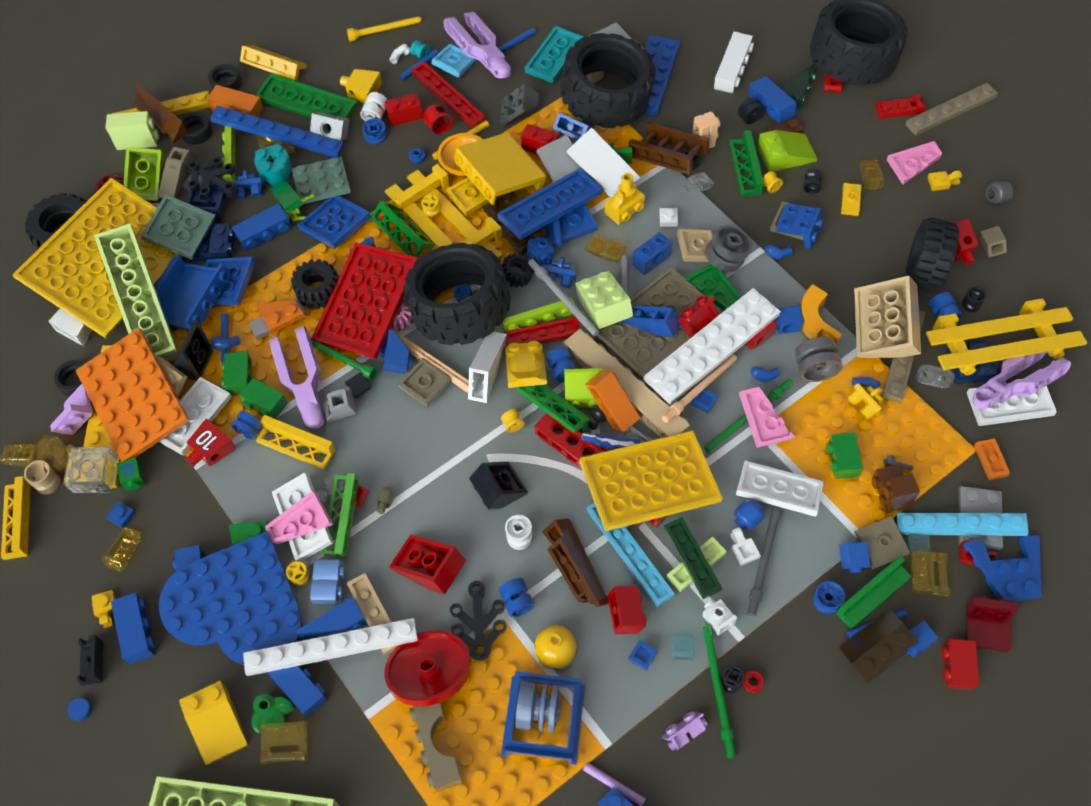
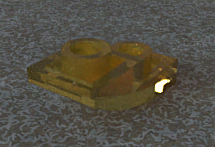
(606, 250)

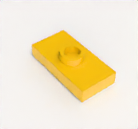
(850, 199)

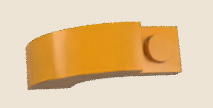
(813, 324)

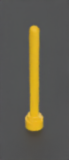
(354, 34)

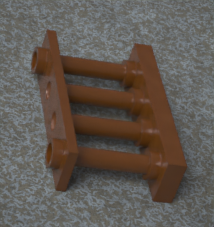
(669, 158)

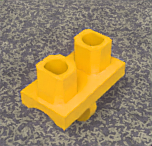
(871, 408)

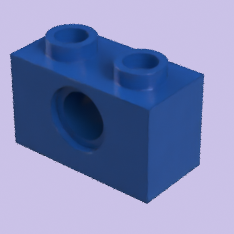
(652, 253)

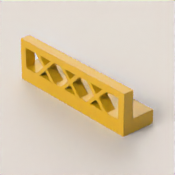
(271, 62)
(299, 436)
(20, 519)

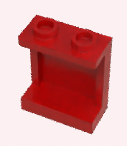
(698, 315)

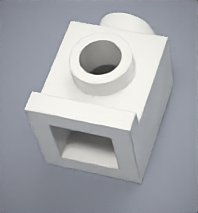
(718, 623)

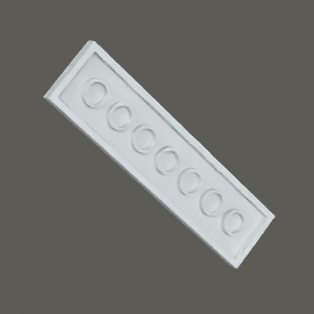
(711, 346)

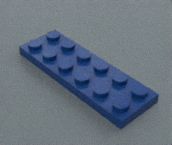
(663, 55)
(549, 203)

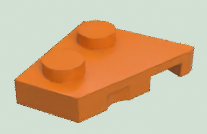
(279, 314)

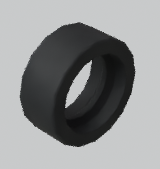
(225, 70)
(201, 135)
(63, 372)

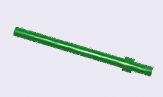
(776, 393)
(727, 733)

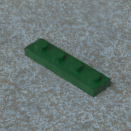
(692, 558)

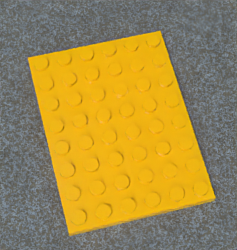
(70, 266)

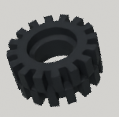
(520, 262)

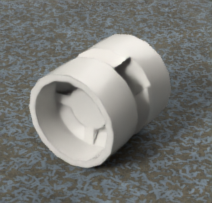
(373, 107)
(519, 532)

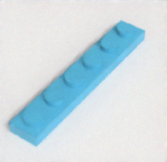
(963, 524)
(635, 560)

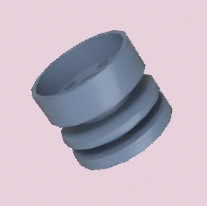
(537, 707)

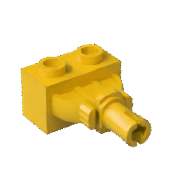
(624, 202)

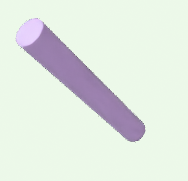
(609, 781)

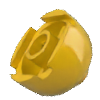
(555, 646)

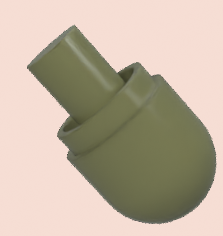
(384, 499)

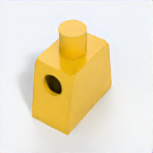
(361, 84)

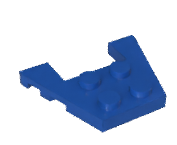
(1011, 578)

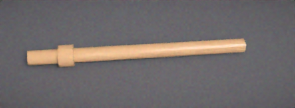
(678, 407)

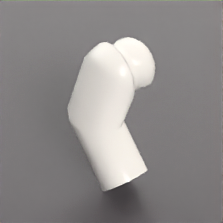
(398, 51)

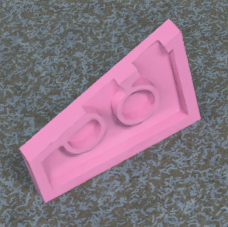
(914, 160)
(762, 419)

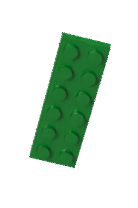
(303, 98)

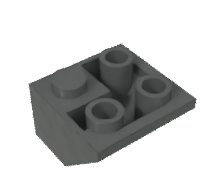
(518, 104)

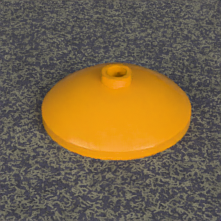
(447, 151)

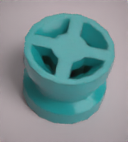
(419, 49)

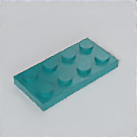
(550, 56)

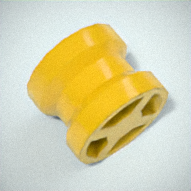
(772, 182)
(428, 201)
(512, 421)
(298, 568)

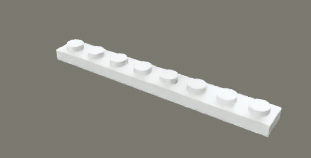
(330, 647)

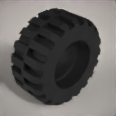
(49, 215)
(933, 253)

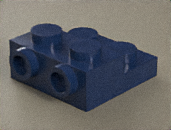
(213, 204)
(216, 243)
(983, 372)

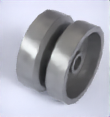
(728, 248)
(818, 359)

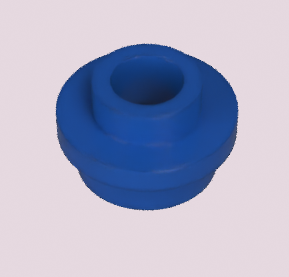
(417, 155)

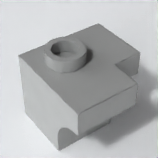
(339, 404)

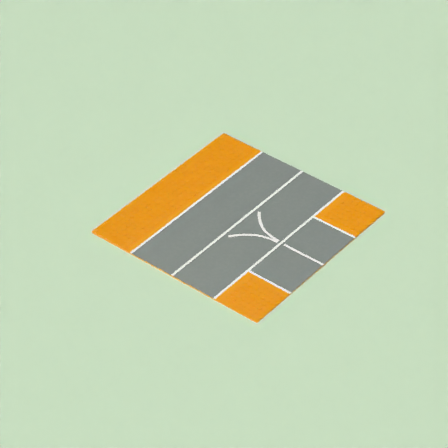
(436, 448)

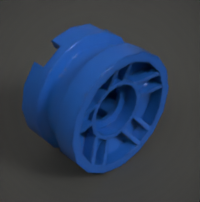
(374, 131)
(246, 425)
(830, 589)

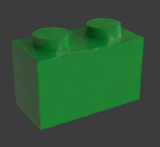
(237, 372)
(263, 399)
(844, 455)

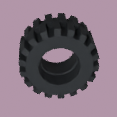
(310, 273)

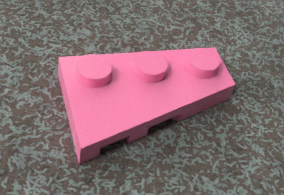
(300, 519)

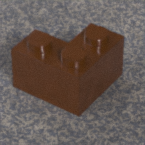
(895, 488)

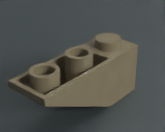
(174, 172)

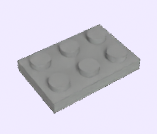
(980, 501)

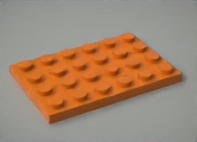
(132, 395)

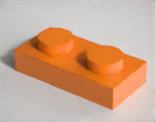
(991, 459)

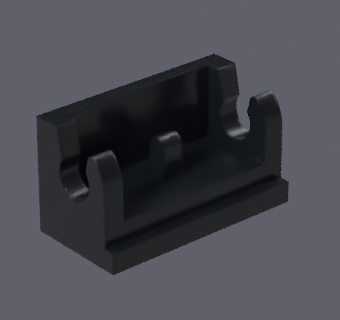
(90, 661)

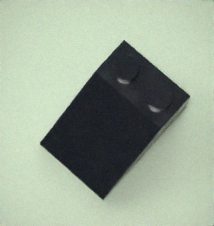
(194, 353)

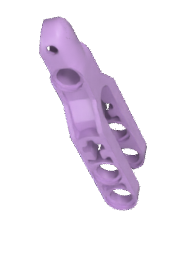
(487, 53)
(998, 391)
(305, 393)

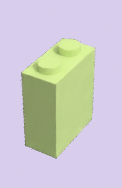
(132, 130)

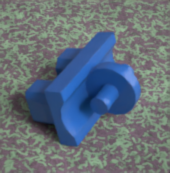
(249, 182)
(566, 275)

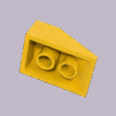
(213, 722)

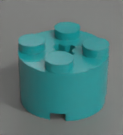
(273, 164)

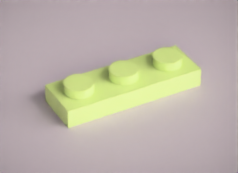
(712, 551)

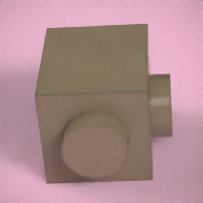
(993, 241)

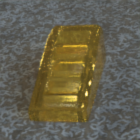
(868, 179)
(24, 461)
(119, 561)

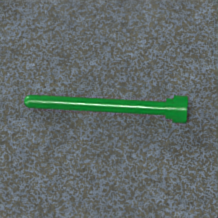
(368, 370)

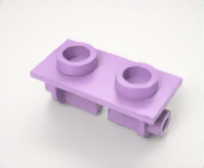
(677, 732)

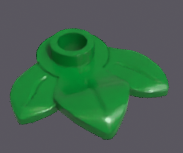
(273, 713)

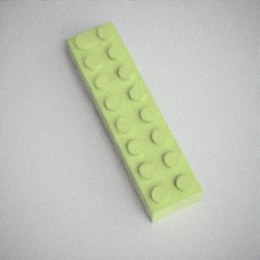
(135, 289)
(192, 793)

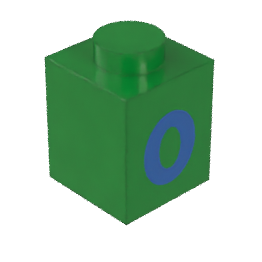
(131, 474)

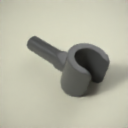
(892, 461)

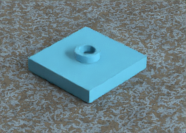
(453, 60)

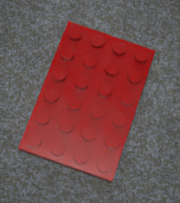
(364, 300)

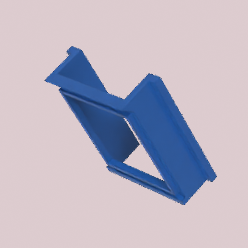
(565, 753)

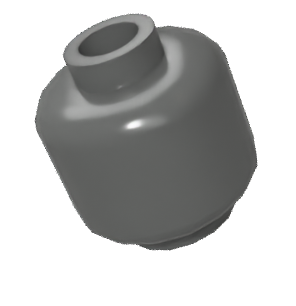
(999, 192)

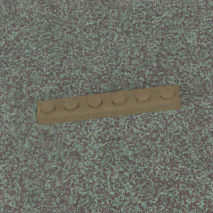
(951, 109)
(899, 373)

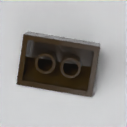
(879, 645)

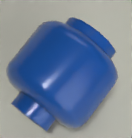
(749, 514)

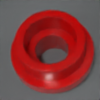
(756, 676)

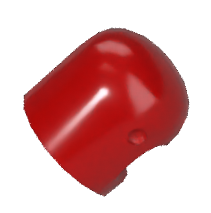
(435, 114)

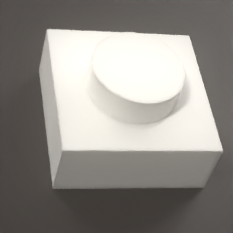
(668, 217)

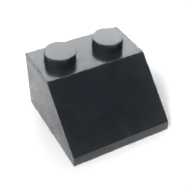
(497, 484)

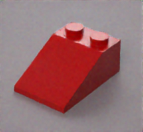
(428, 563)

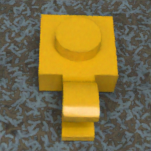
(942, 181)
(102, 607)

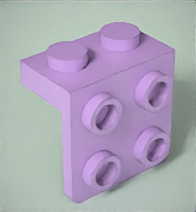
(76, 412)

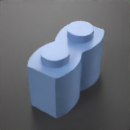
(327, 581)

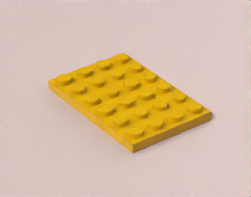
(649, 480)

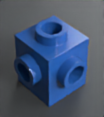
(540, 251)

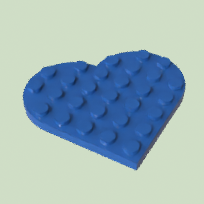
(232, 600)

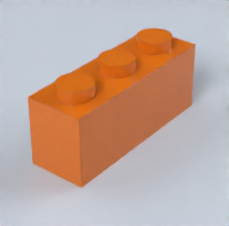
(235, 101)
(612, 400)

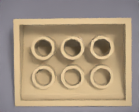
(887, 319)

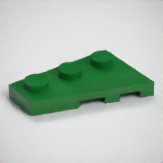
(713, 282)

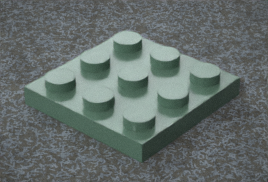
(322, 179)
(178, 227)

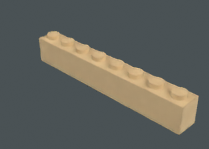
(648, 403)

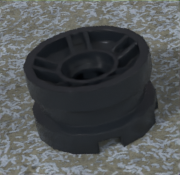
(751, 111)

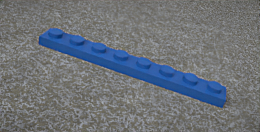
(277, 131)

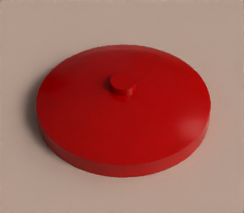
(428, 669)

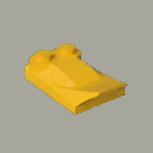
(525, 364)

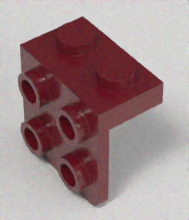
(990, 622)

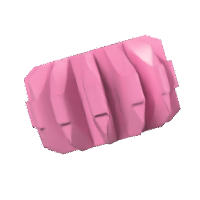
(402, 318)

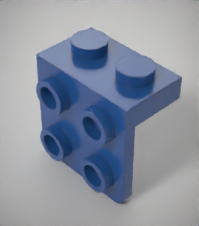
(801, 221)

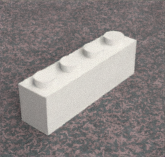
(733, 62)

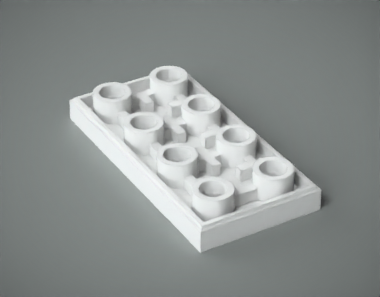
(600, 162)

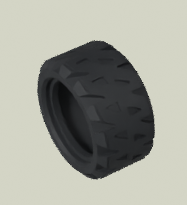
(613, 55)
(856, 61)
(450, 267)

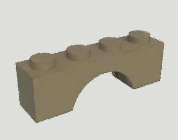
(443, 769)

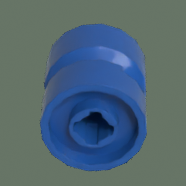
(945, 304)
(558, 360)
(516, 596)

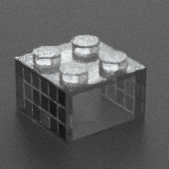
(90, 470)

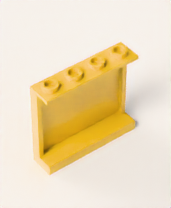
(498, 166)

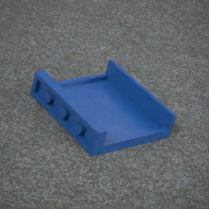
(189, 291)

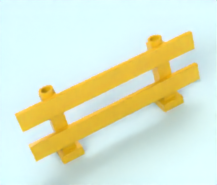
(428, 185)
(1030, 317)

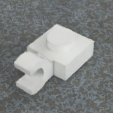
(743, 549)

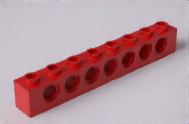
(545, 430)

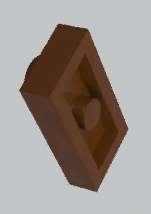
(790, 125)

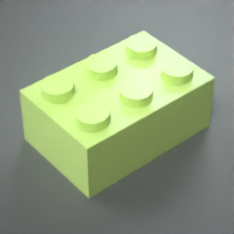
(604, 299)

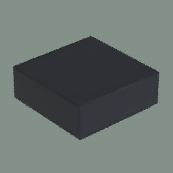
(358, 385)

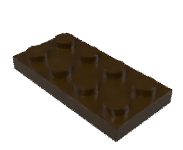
(501, 203)

